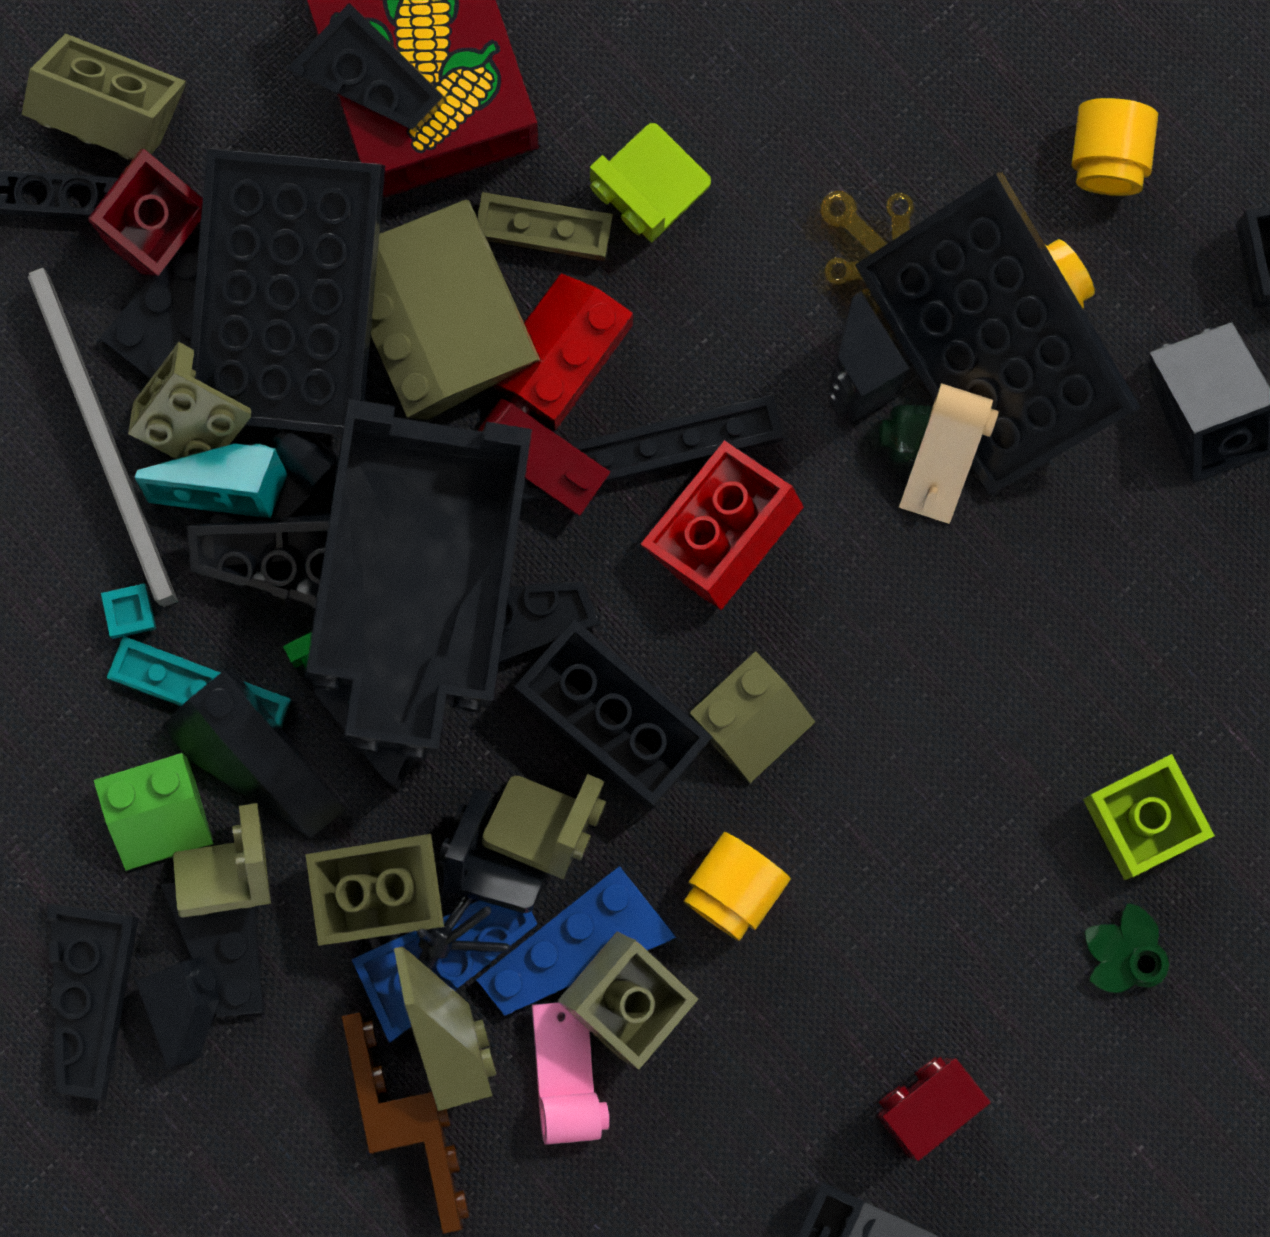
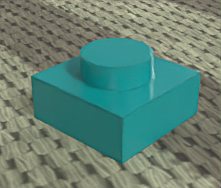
(128, 611)

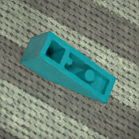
(219, 480)

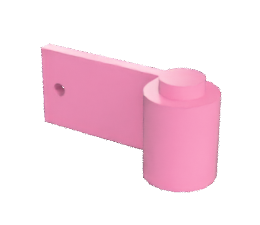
(565, 1078)

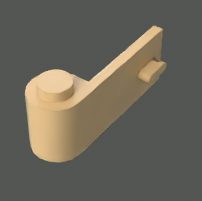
(947, 452)

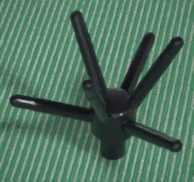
(439, 941)

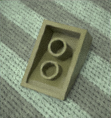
(374, 890)
(445, 1035)

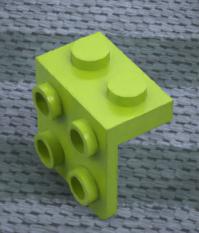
(649, 181)

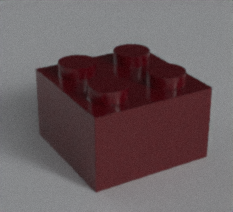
(931, 1107)

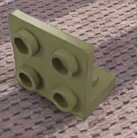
(182, 412)
(224, 874)

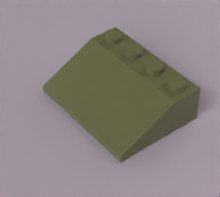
(444, 313)

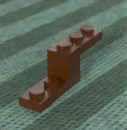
(404, 1121)

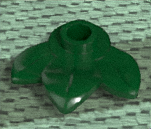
(1120, 949)

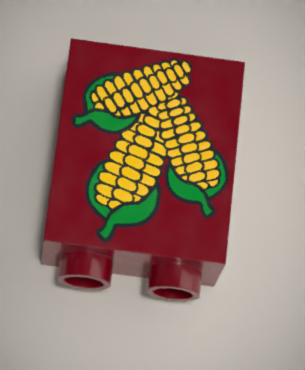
(470, 61)

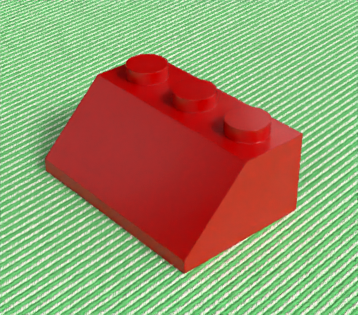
(574, 337)
(723, 524)

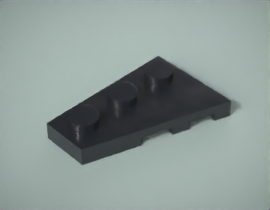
(369, 70)

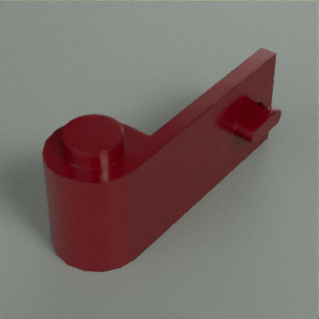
(552, 462)

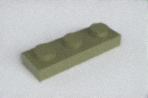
(545, 226)

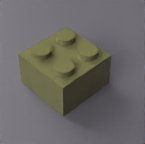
(628, 1000)

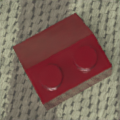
(147, 214)

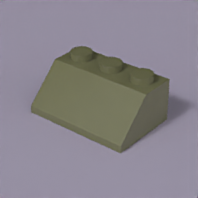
(101, 97)

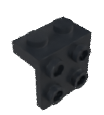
(481, 872)

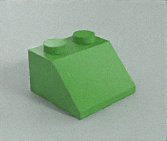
(153, 811)

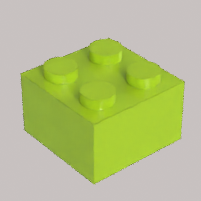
(1148, 817)

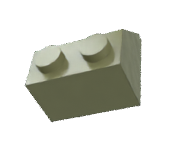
(752, 717)

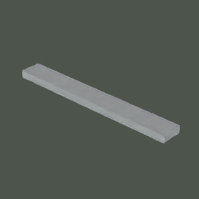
(102, 438)

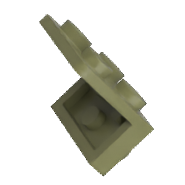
(543, 824)

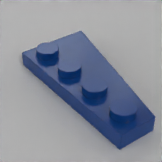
(571, 940)
(380, 971)

